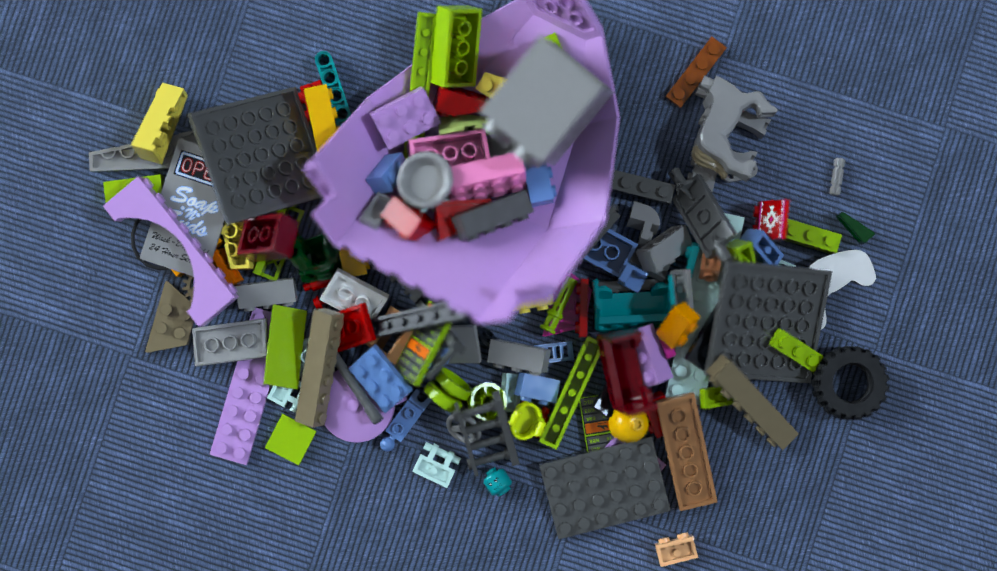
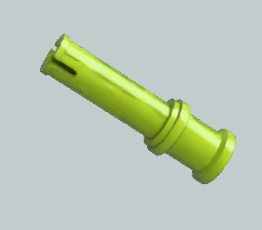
(557, 315)

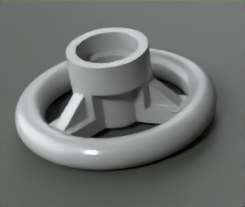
(469, 421)

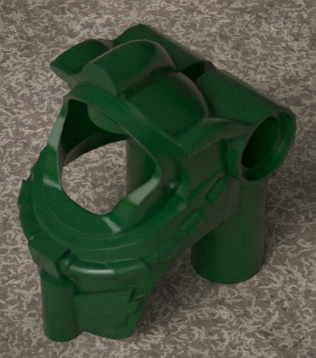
(315, 251)

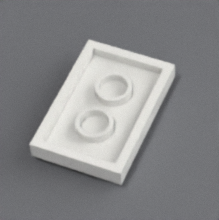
(347, 291)

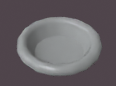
(425, 180)

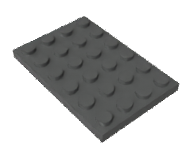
(604, 487)

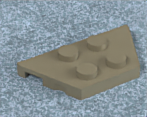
(172, 322)

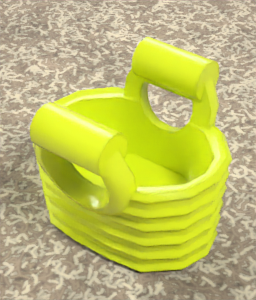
(526, 421)

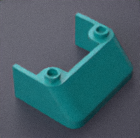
(632, 309)

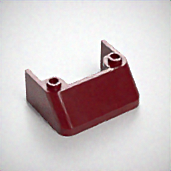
(623, 372)

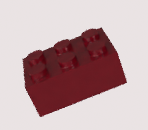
(268, 237)

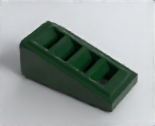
(855, 228)

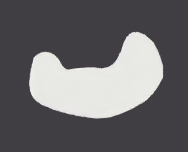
(846, 267)

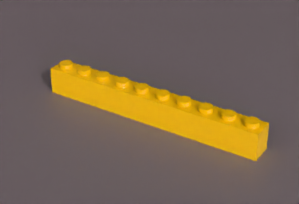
(324, 127)

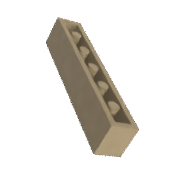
(319, 367)
(752, 402)

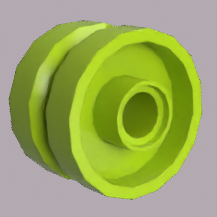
(448, 389)

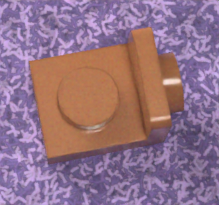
(709, 268)

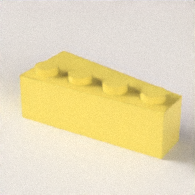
(232, 237)

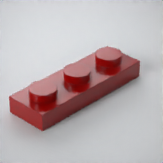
(582, 307)

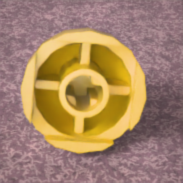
(628, 428)

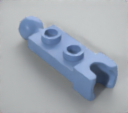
(404, 421)

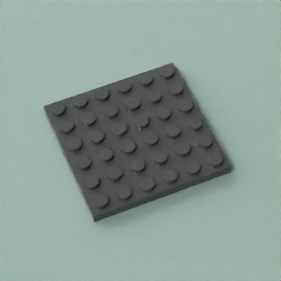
(257, 154)
(753, 305)

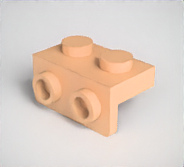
(676, 549)

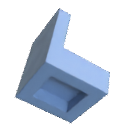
(632, 278)

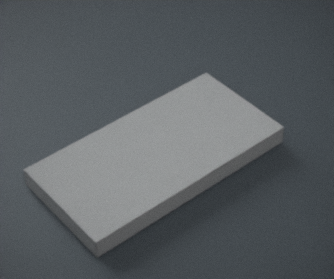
(230, 342)

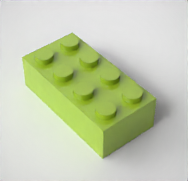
(456, 46)

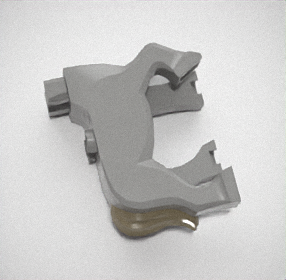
(723, 111)

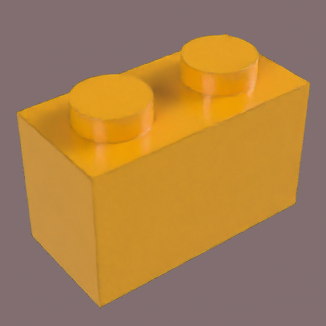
(678, 325)

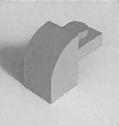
(644, 219)

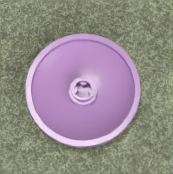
(347, 416)

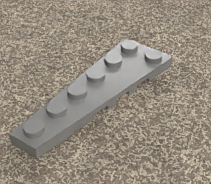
(126, 159)

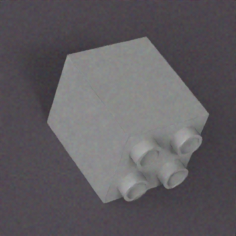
(544, 104)

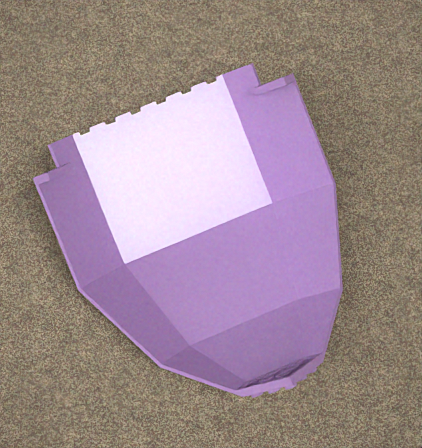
(514, 262)

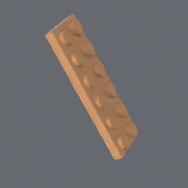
(686, 451)

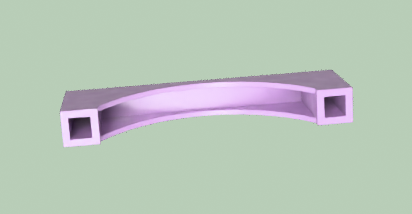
(211, 289)

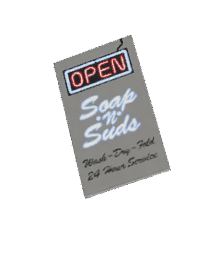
(195, 202)

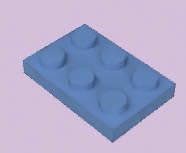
(380, 379)

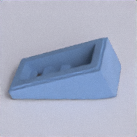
(569, 347)

